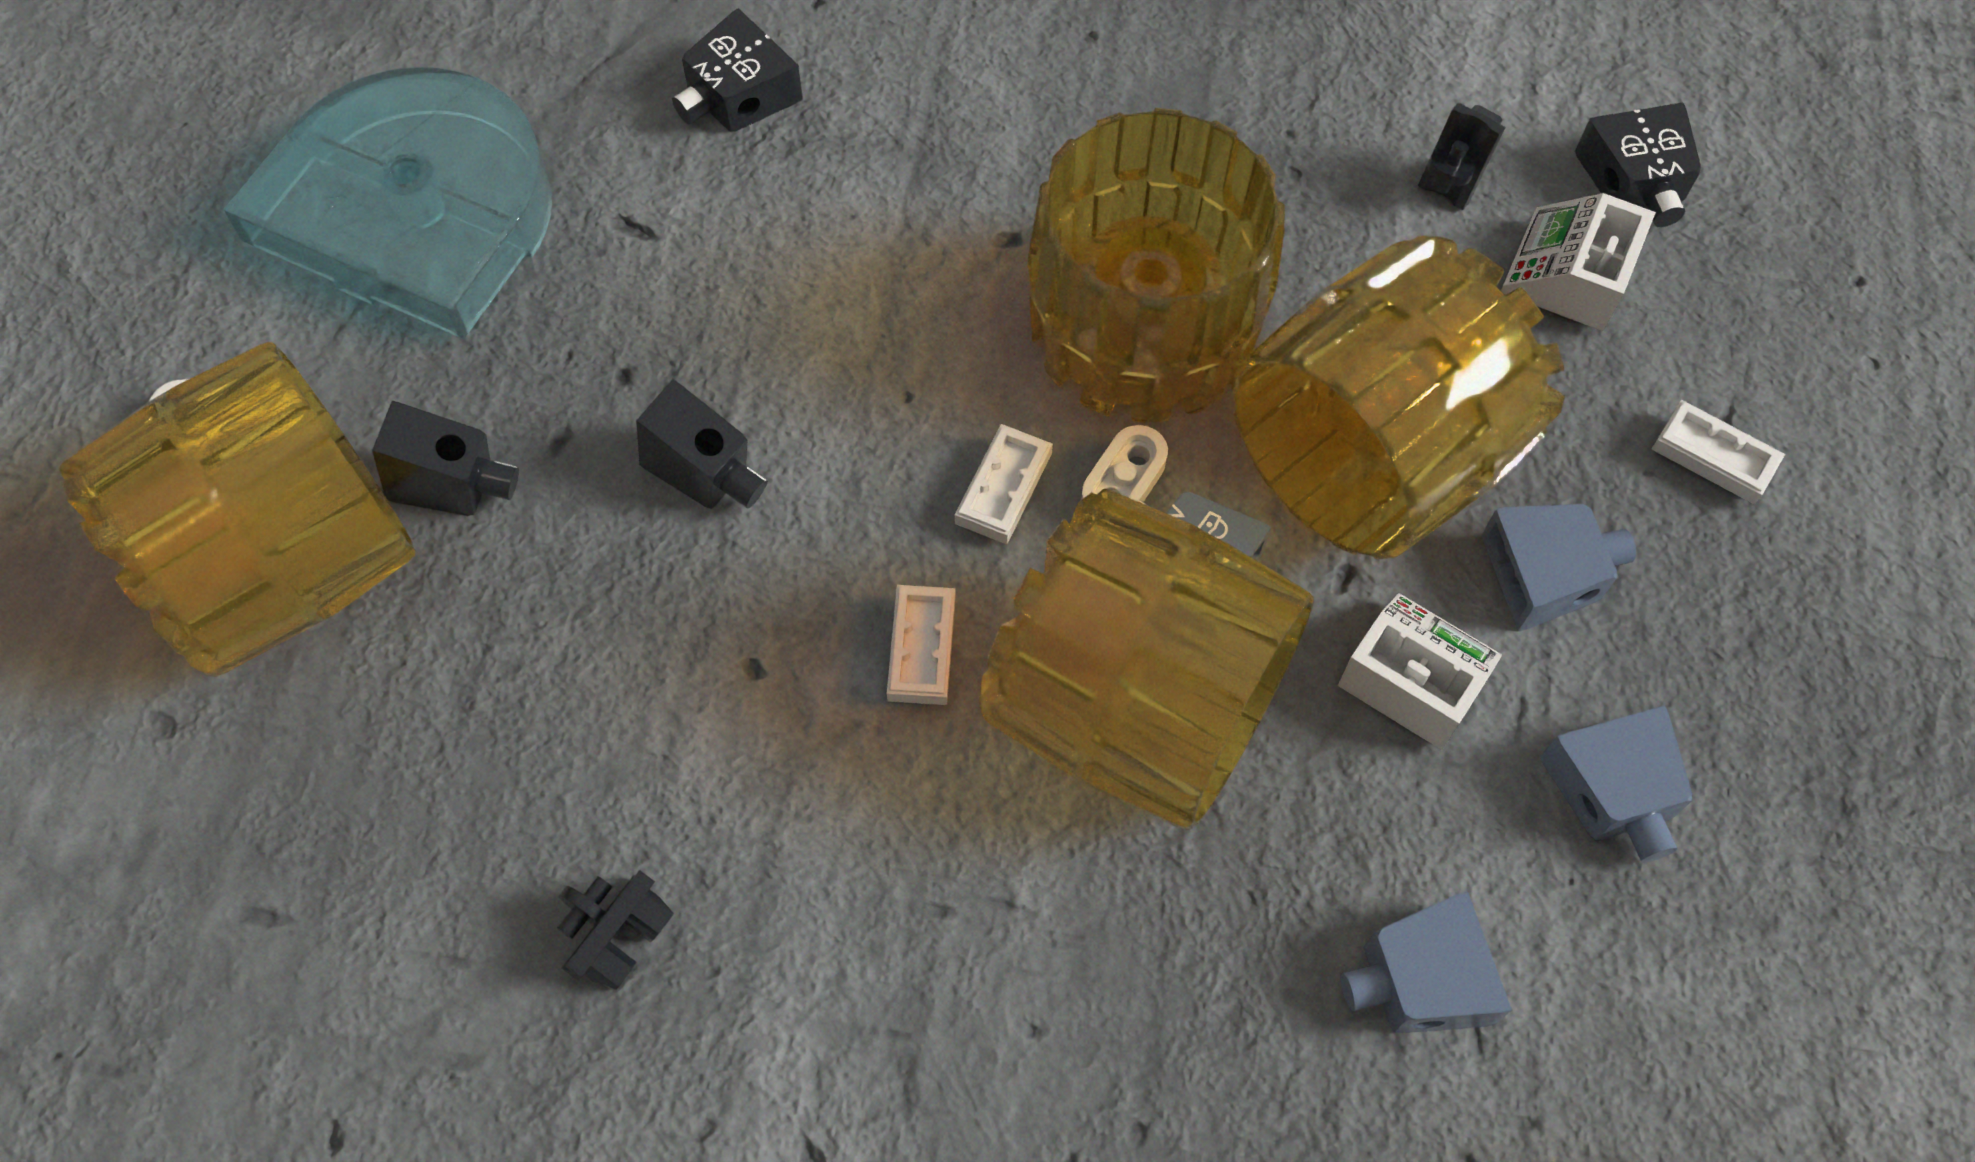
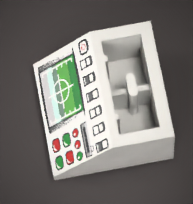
(1580, 256)
(1419, 670)

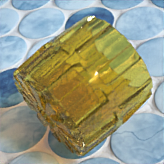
(1153, 261)
(1397, 396)
(235, 511)
(1143, 656)

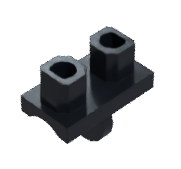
(1462, 153)
(596, 955)

